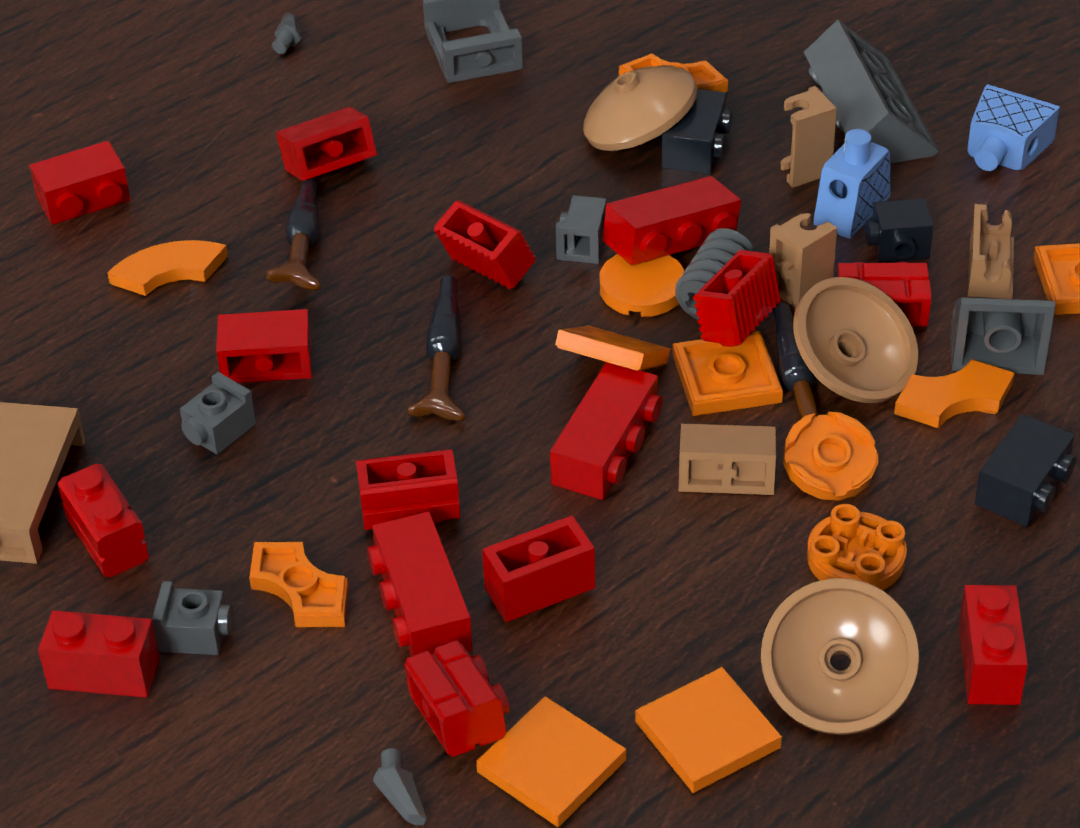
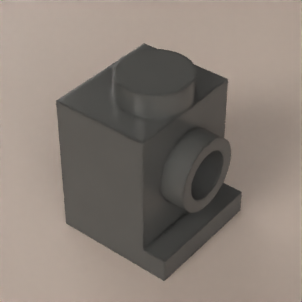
(581, 230)
(218, 414)
(191, 620)

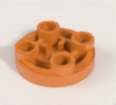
(857, 547)

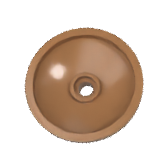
(639, 107)
(855, 339)
(830, 621)

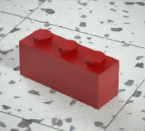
(669, 219)
(605, 431)
(419, 585)

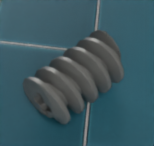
(710, 258)

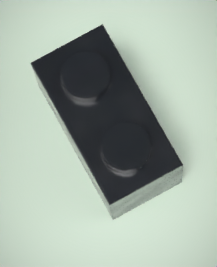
(699, 135)
(1025, 470)

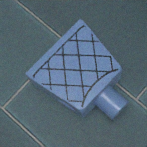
(1010, 129)
(852, 183)

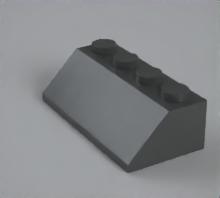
(868, 93)

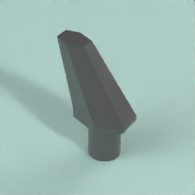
(286, 34)
(399, 787)

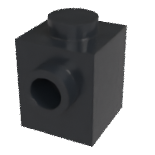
(900, 230)

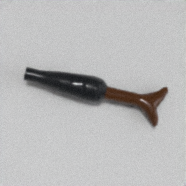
(301, 234)
(443, 348)
(792, 368)

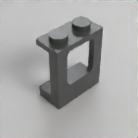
(475, 55)

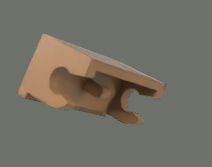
(811, 136)
(801, 256)
(990, 256)
(727, 459)

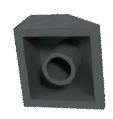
(1001, 333)

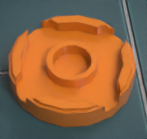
(640, 287)
(830, 456)

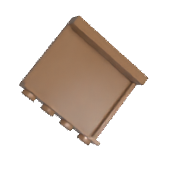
(31, 458)

